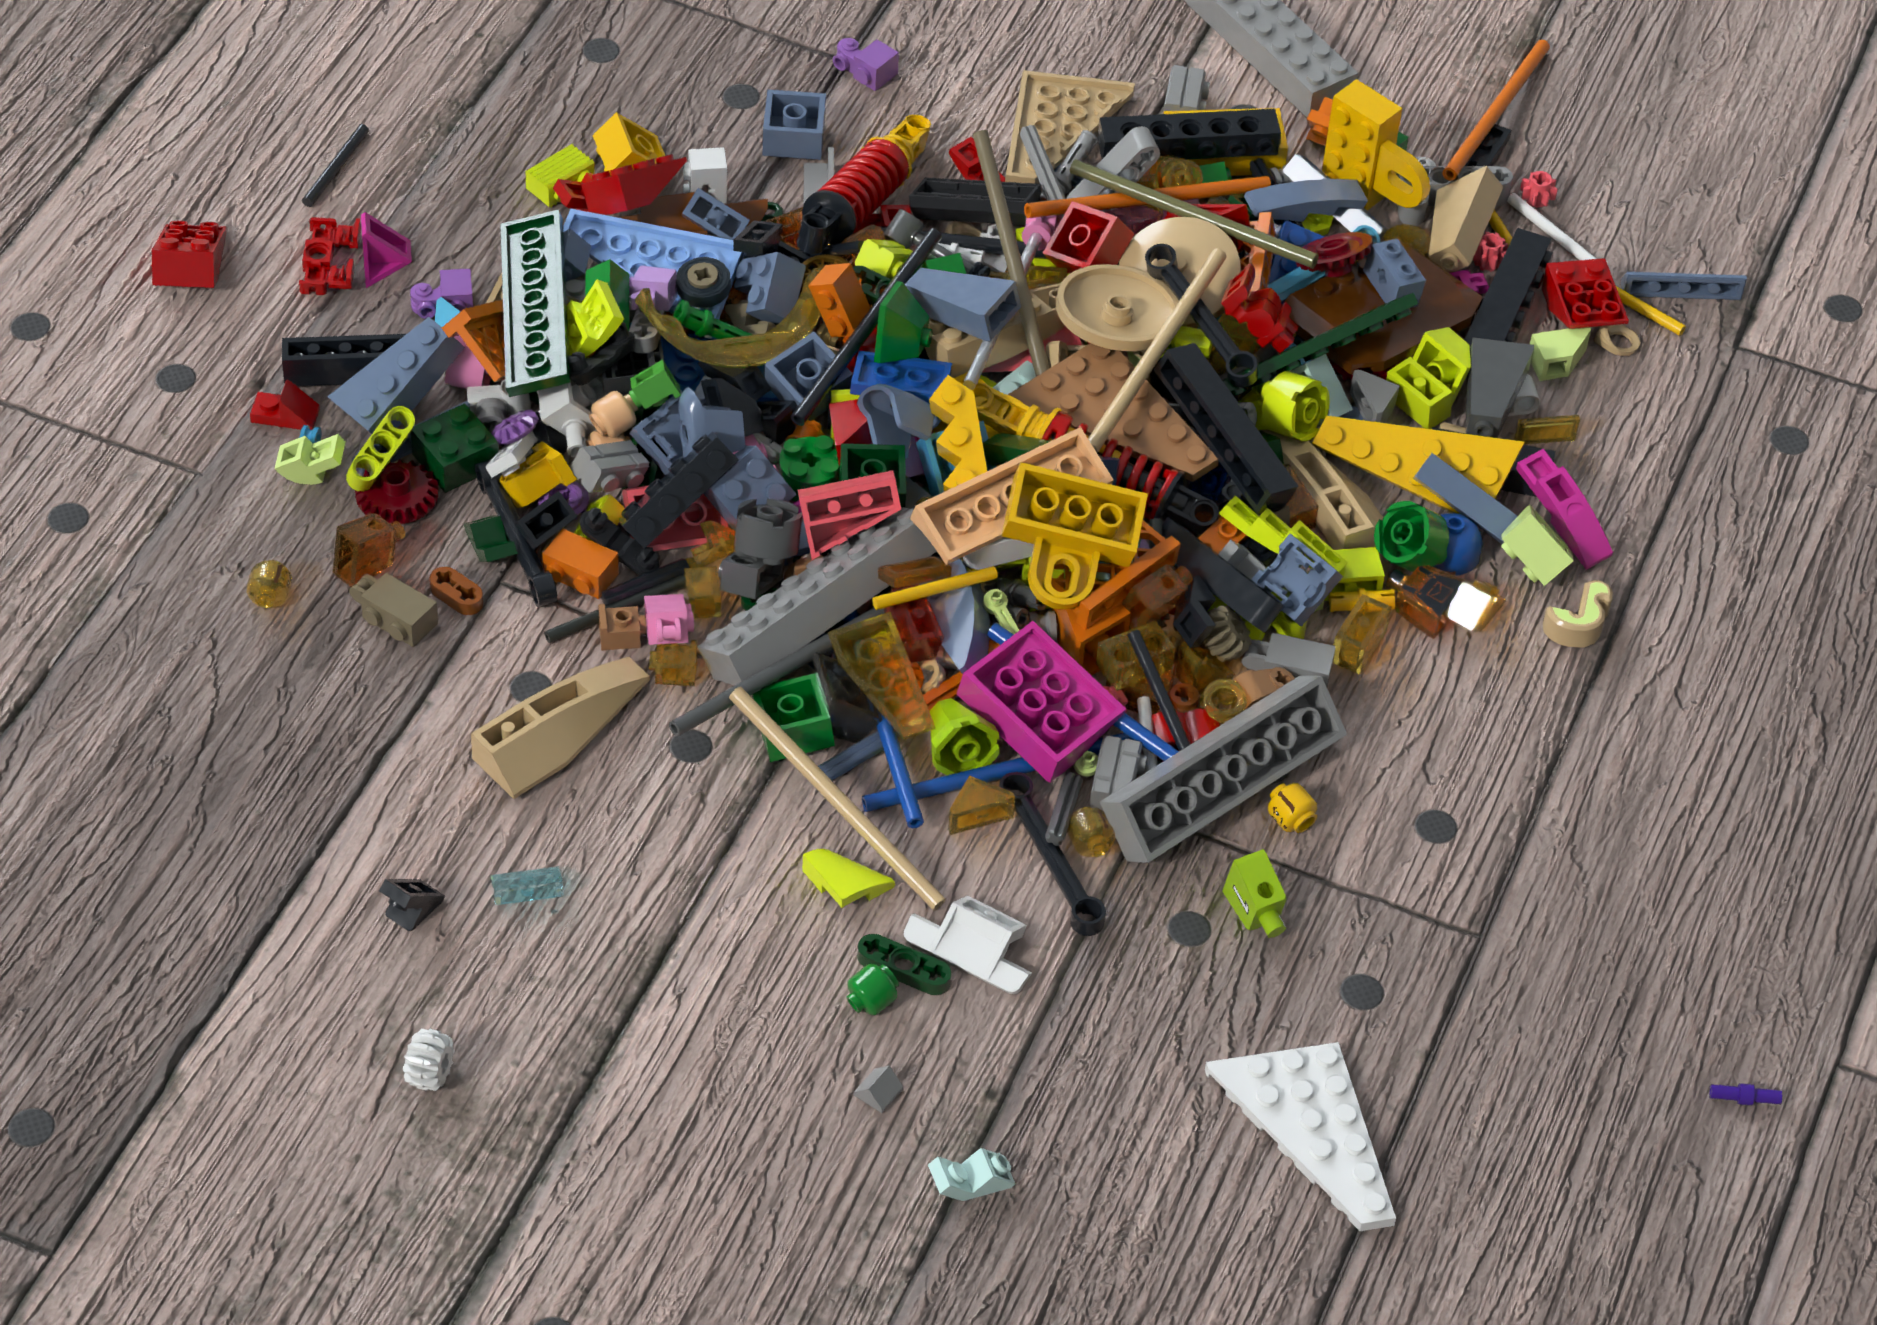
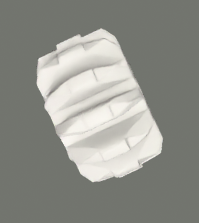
(428, 1059)

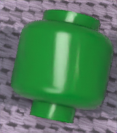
(872, 989)

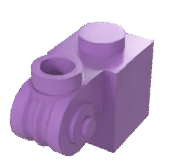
(869, 66)
(454, 288)

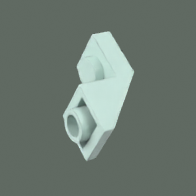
(975, 1177)

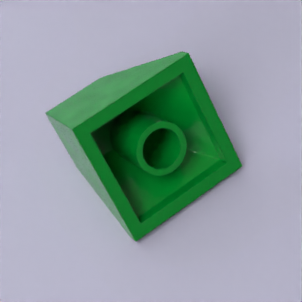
(901, 326)

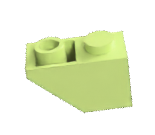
(1558, 351)

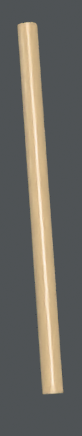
(1156, 349)
(837, 798)

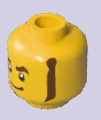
(1292, 807)

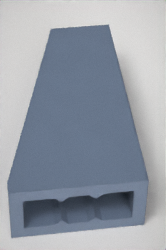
(966, 301)

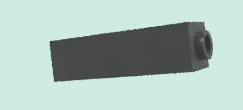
(1494, 383)

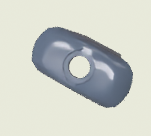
(701, 420)
(896, 423)

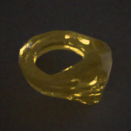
(1215, 713)

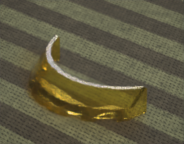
(743, 350)

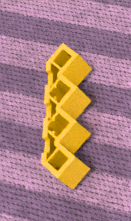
(962, 438)

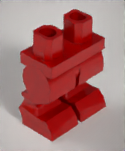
(1260, 309)

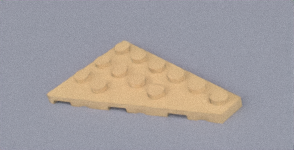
(1060, 111)

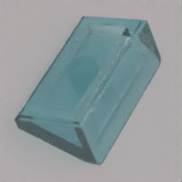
(527, 885)

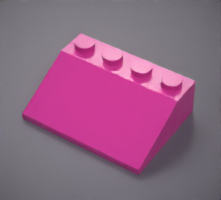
(1040, 700)

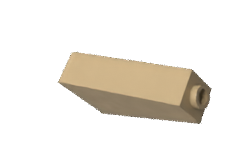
(1462, 217)

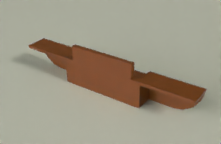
(668, 211)

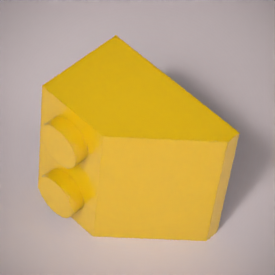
(625, 143)

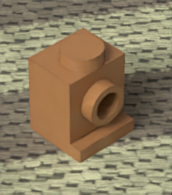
(620, 627)

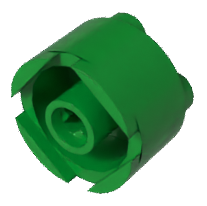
(808, 463)
(1412, 536)

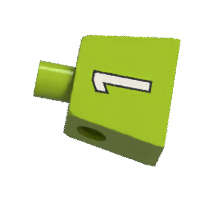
(1256, 893)

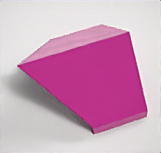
(383, 249)

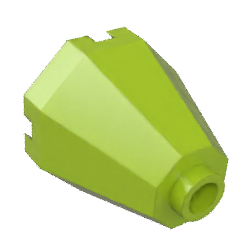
(961, 738)

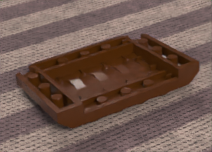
(1339, 299)

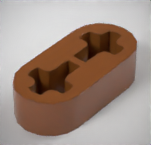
(453, 593)

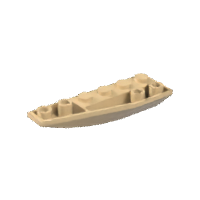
(961, 348)
(1344, 511)
(554, 725)

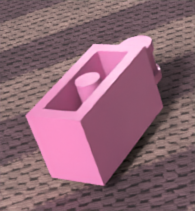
(668, 619)

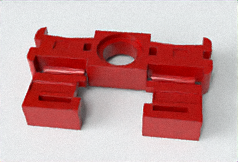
(321, 271)

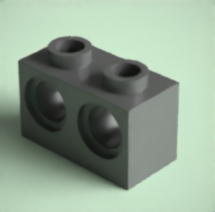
(748, 575)

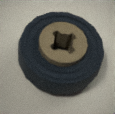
(703, 282)

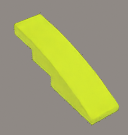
(1272, 531)

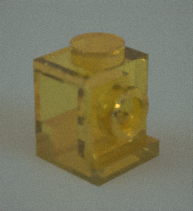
(674, 664)

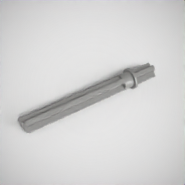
(1041, 163)

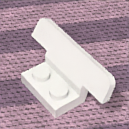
(973, 940)

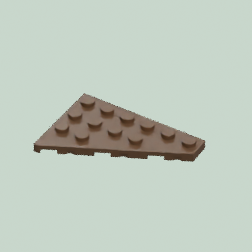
(1087, 386)

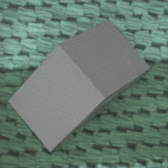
(1373, 396)

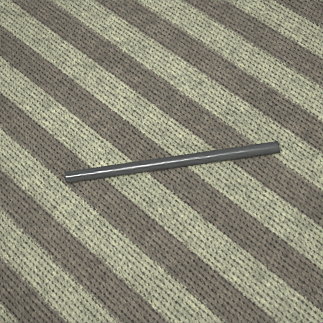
(759, 680)

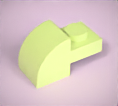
(307, 461)

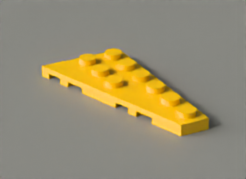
(1400, 451)

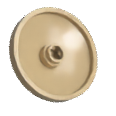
(1193, 243)
(1114, 306)

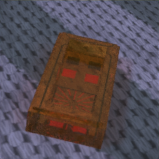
(914, 572)

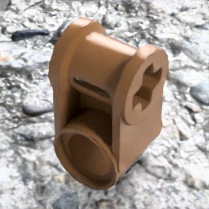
(1262, 683)

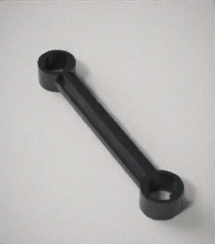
(1203, 317)
(540, 581)
(1055, 858)

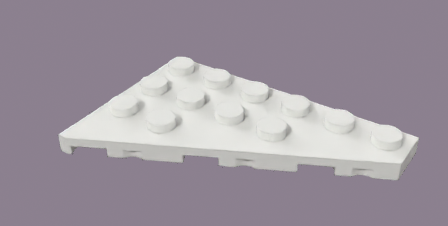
(1315, 1118)

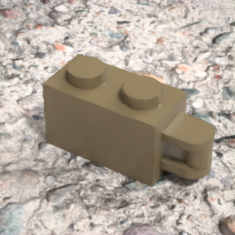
(395, 607)

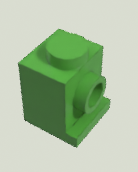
(654, 386)

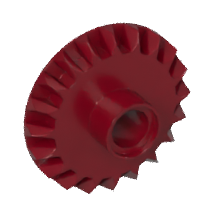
(1338, 252)
(400, 493)

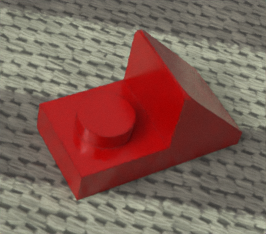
(287, 410)

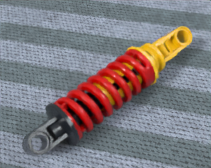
(861, 185)
(1164, 496)

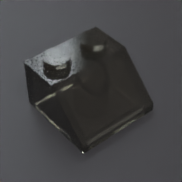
(849, 708)

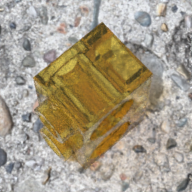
(1120, 663)

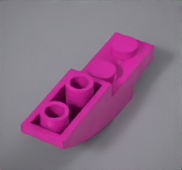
(1568, 507)

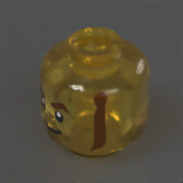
(269, 582)
(1090, 832)

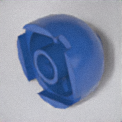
(1463, 546)

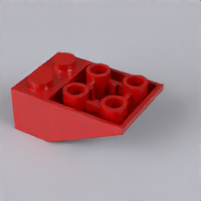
(629, 187)
(188, 254)
(1583, 294)

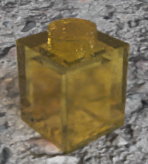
(703, 591)

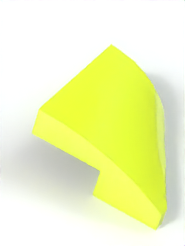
(843, 877)

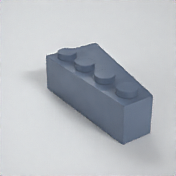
(398, 375)

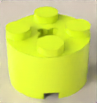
(1294, 405)

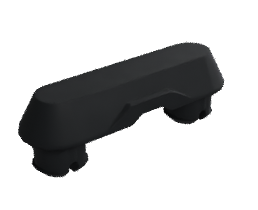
(586, 369)
(606, 533)

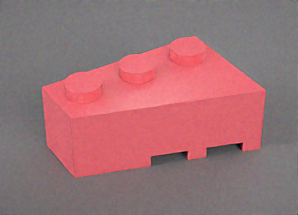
(845, 508)

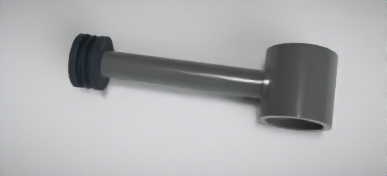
(907, 231)

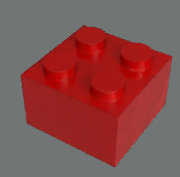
(1087, 239)

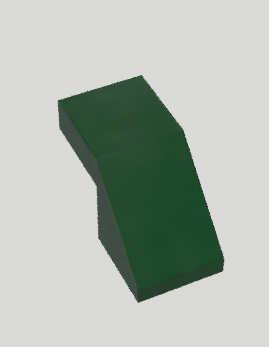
(489, 538)

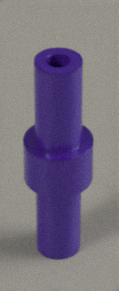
(1745, 1094)

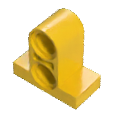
(537, 475)

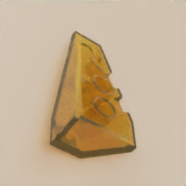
(880, 667)

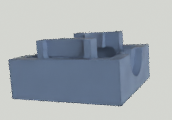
(665, 430)
(1306, 588)

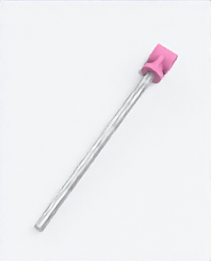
(1035, 237)

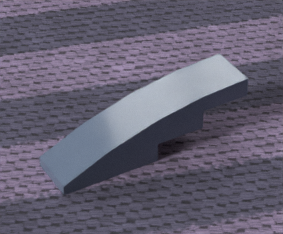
(1299, 198)

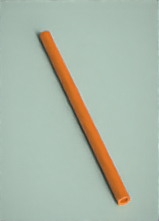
(1495, 110)
(1119, 200)

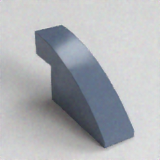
(963, 621)

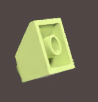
(1536, 546)

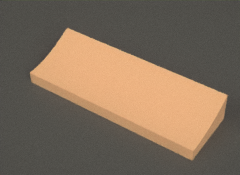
(976, 510)

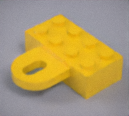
(1365, 149)
(1072, 525)

